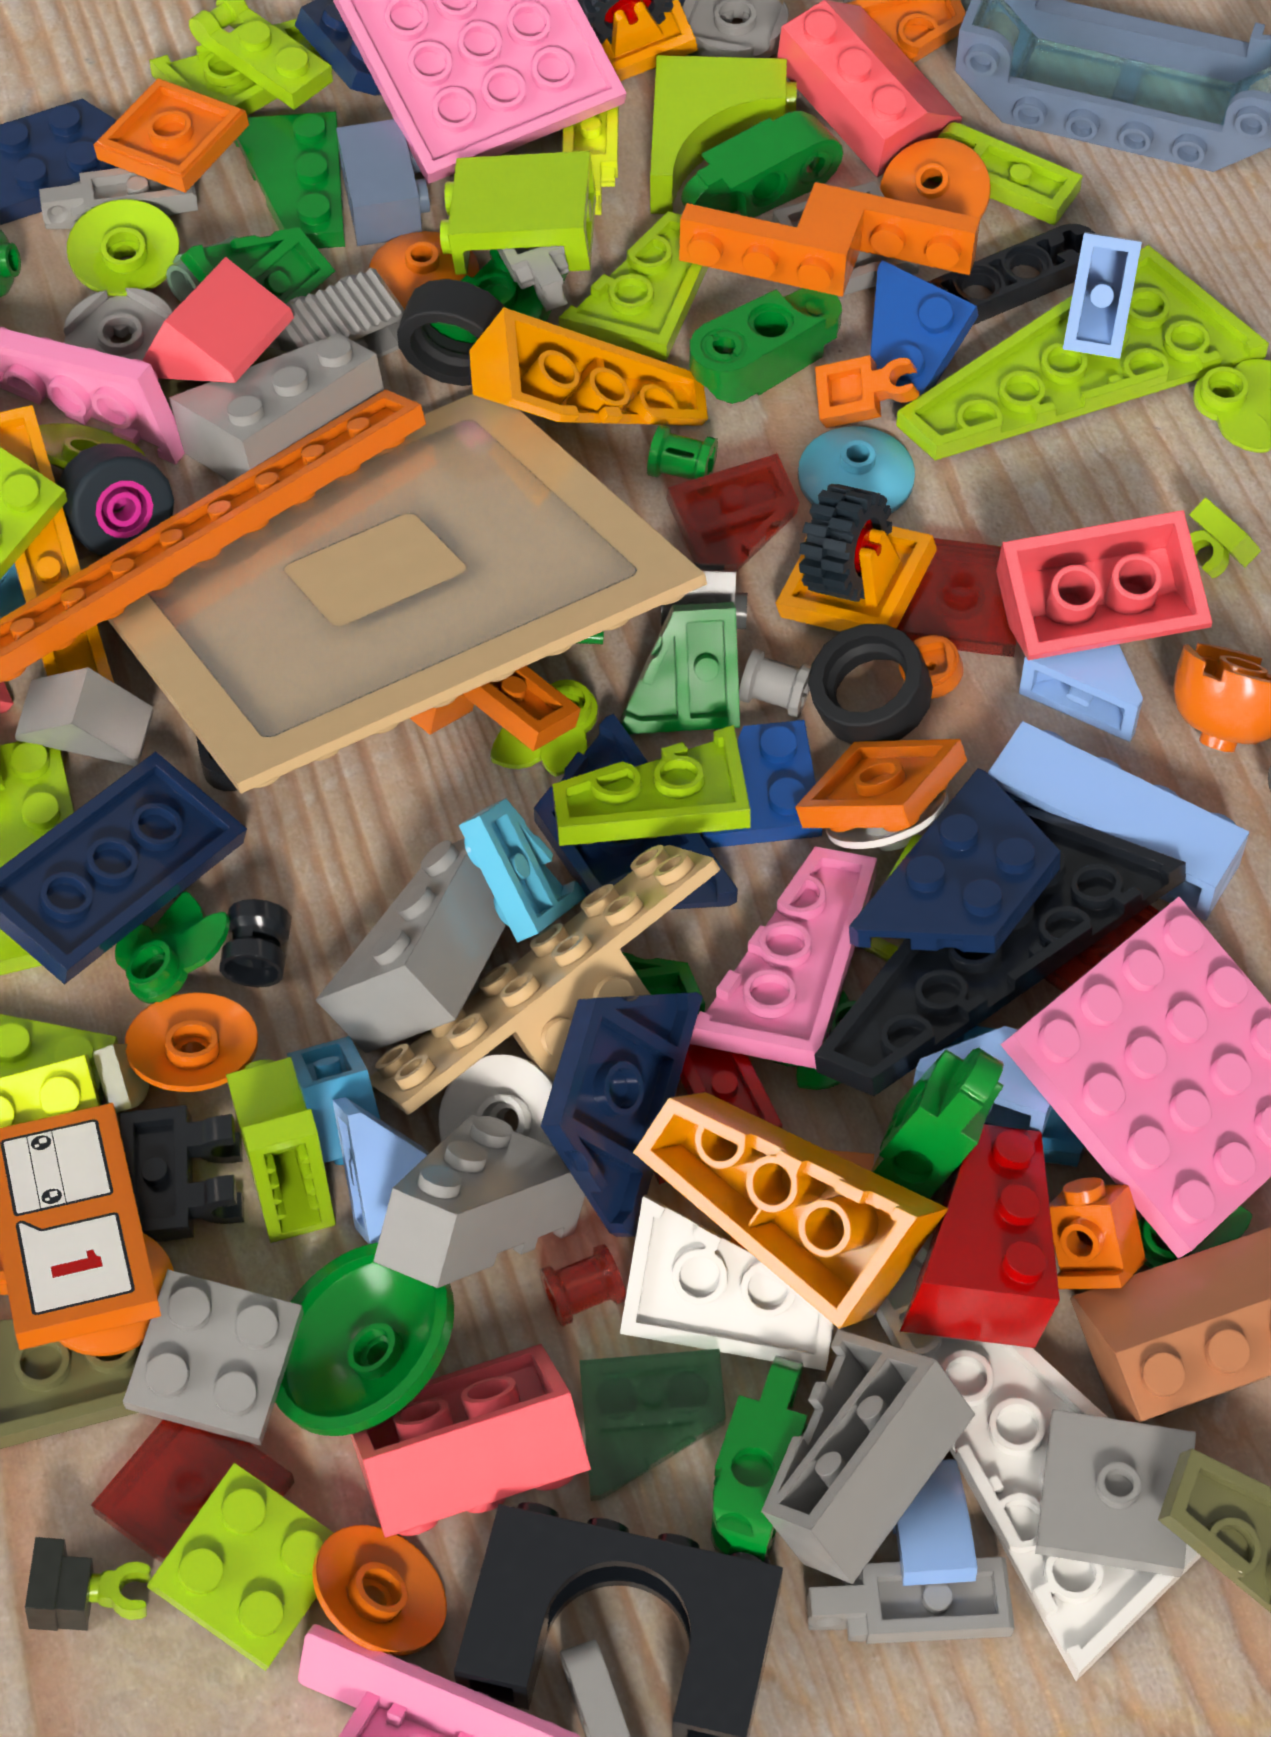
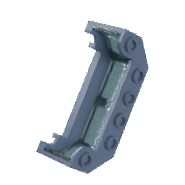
(1119, 80)

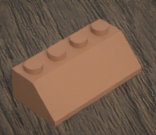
(1183, 1329)

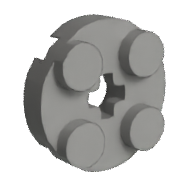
(753, 38)
(100, 317)

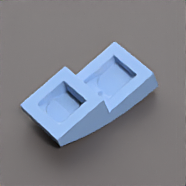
(937, 1532)

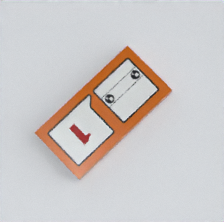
(71, 1229)

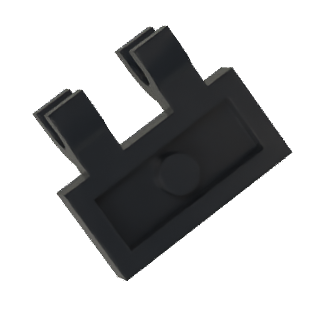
(160, 1167)

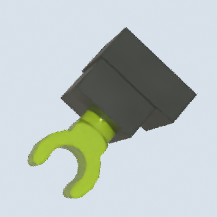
(66, 1585)

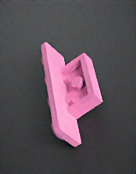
(404, 1698)

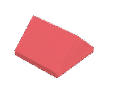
(218, 328)

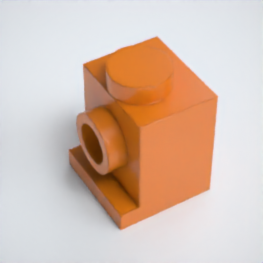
(1096, 1235)

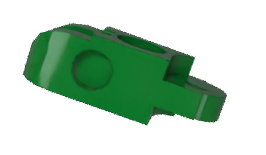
(765, 166)
(763, 342)
(939, 1121)
(751, 1460)

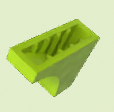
(704, 104)
(281, 1149)

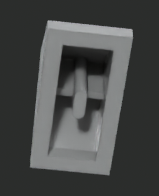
(85, 717)

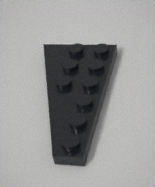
(937, 996)

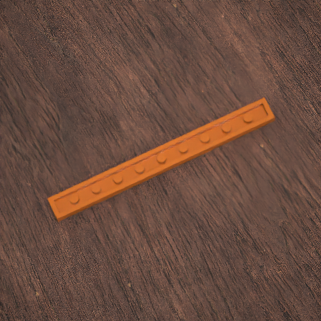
(203, 529)

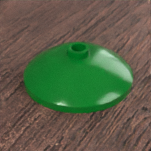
(362, 1344)

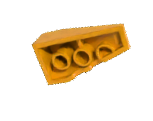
(579, 377)

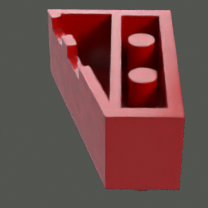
(993, 1250)

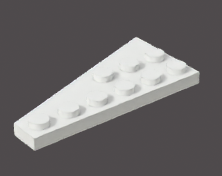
(1004, 1466)

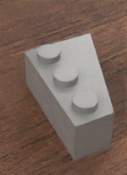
(274, 404)
(419, 955)
(476, 1199)
(865, 1453)

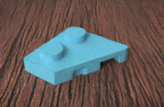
(515, 869)

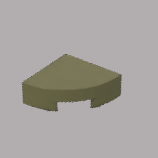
(118, 1079)

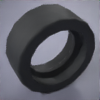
(447, 303)
(858, 647)

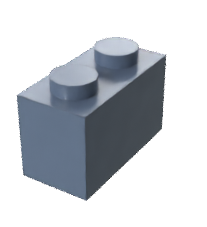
(381, 182)

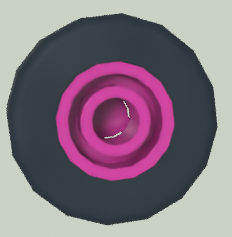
(103, 482)

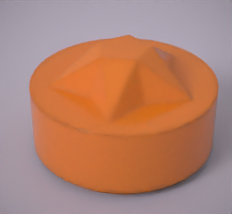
(942, 663)

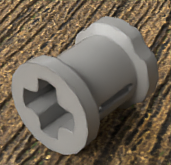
(775, 683)

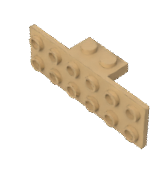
(542, 988)

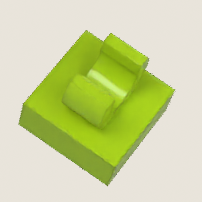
(1222, 535)

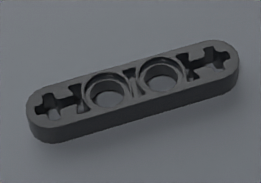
(1007, 288)

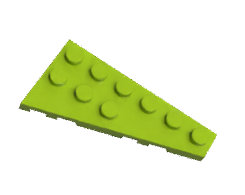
(1032, 382)

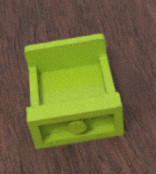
(521, 205)

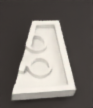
(715, 1295)

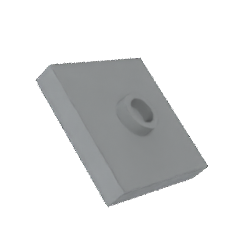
(1107, 1492)

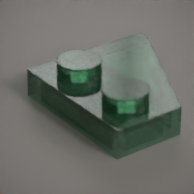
(646, 1412)

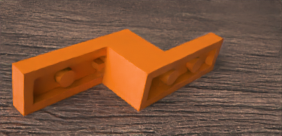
(828, 239)
(520, 704)

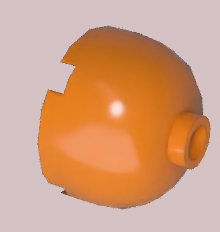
(1223, 696)

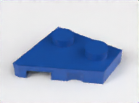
(917, 324)

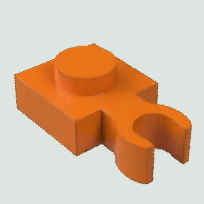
(854, 387)

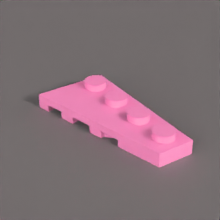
(91, 385)
(795, 967)

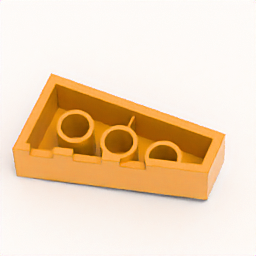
(794, 1206)

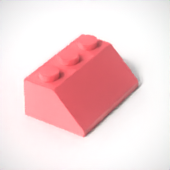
(862, 82)
(1102, 585)
(472, 1443)

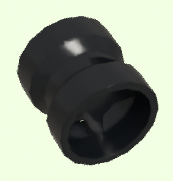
(255, 943)

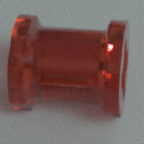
(583, 1284)

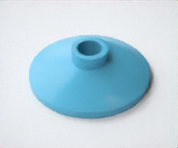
(833, 459)

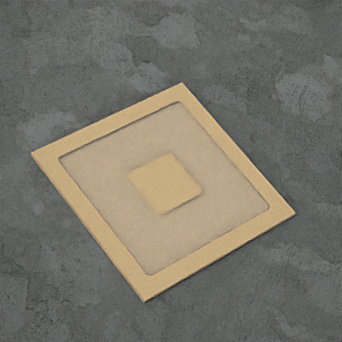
(398, 592)

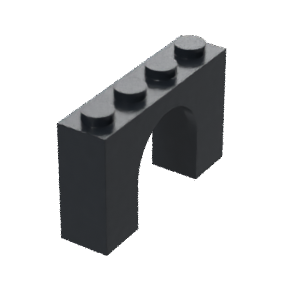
(546, 1561)

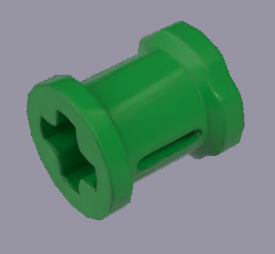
(681, 455)

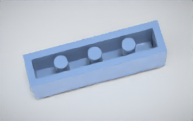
(1096, 792)

